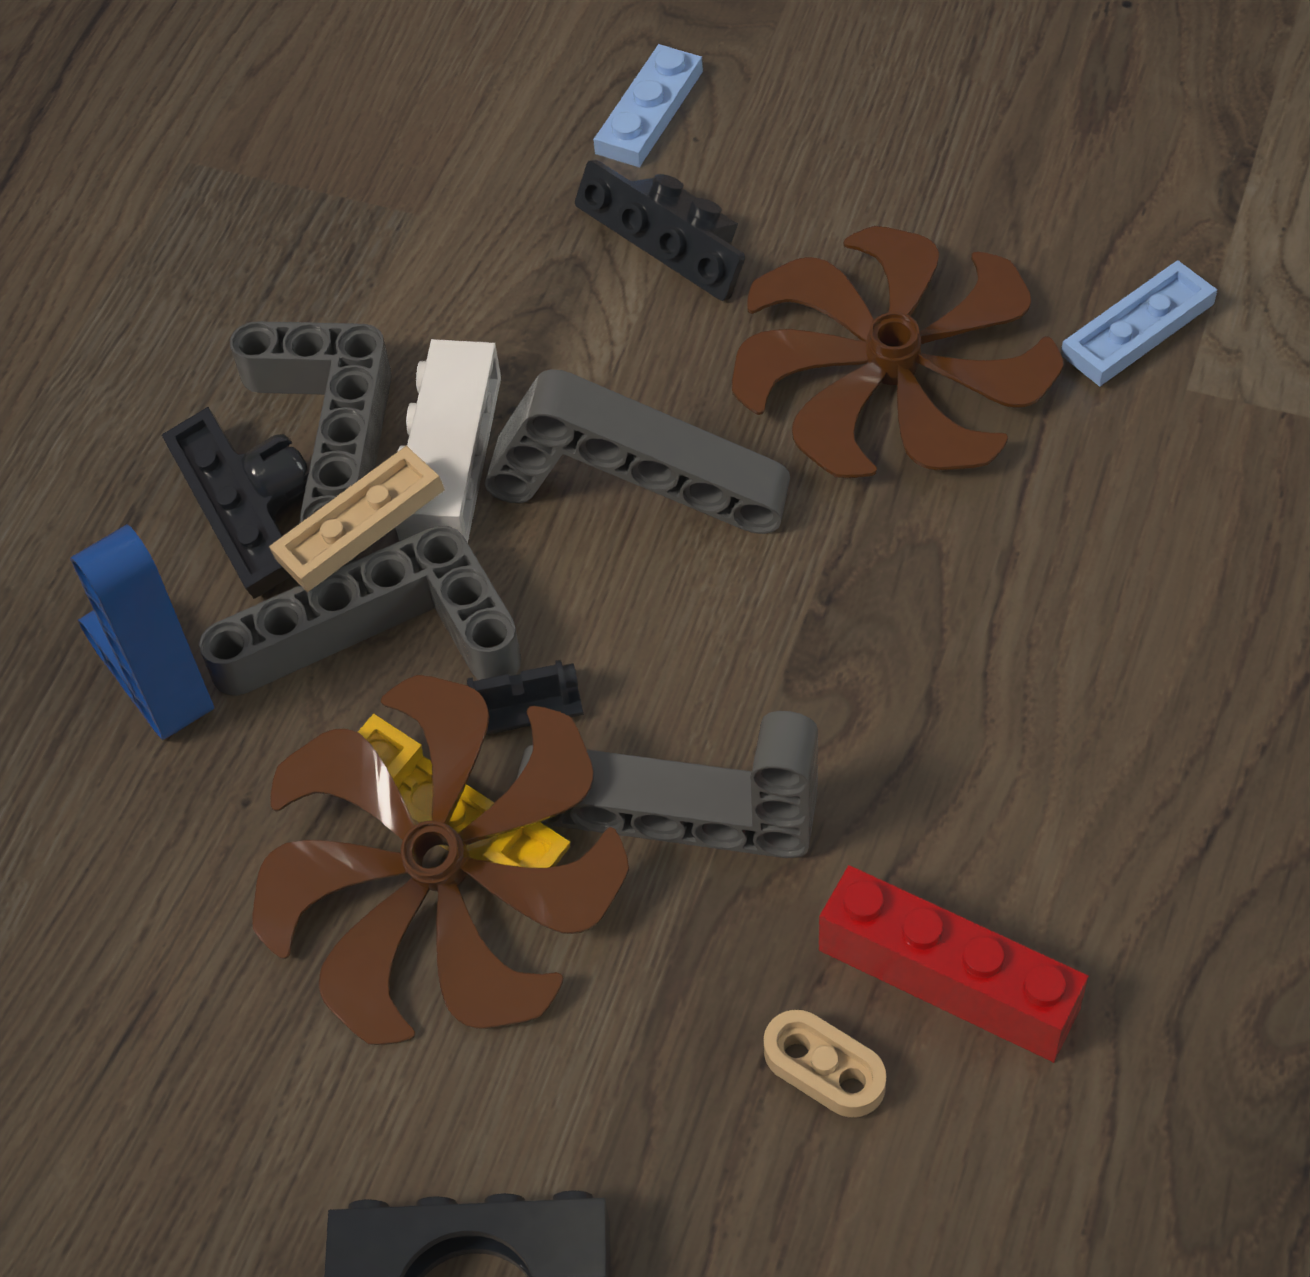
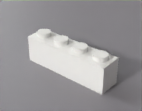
(452, 429)

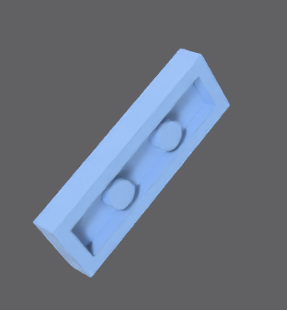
(648, 105)
(1138, 323)

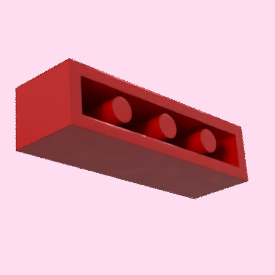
(951, 963)

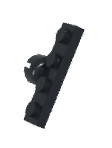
(240, 493)

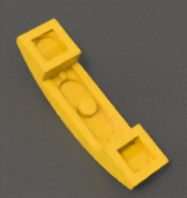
(412, 772)

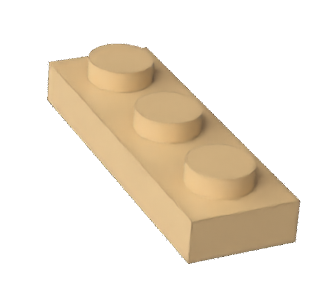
(357, 518)

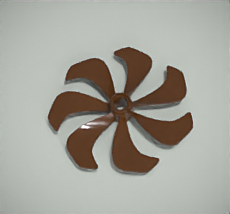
(890, 354)
(471, 978)

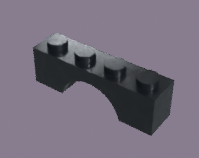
(538, 1237)

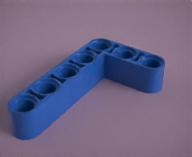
(140, 632)

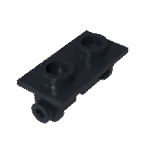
(511, 696)

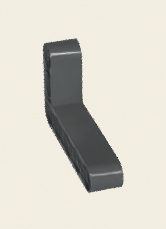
(331, 360)
(637, 445)
(373, 596)
(706, 805)

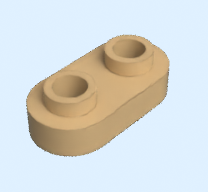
(828, 1063)

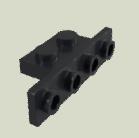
(667, 224)

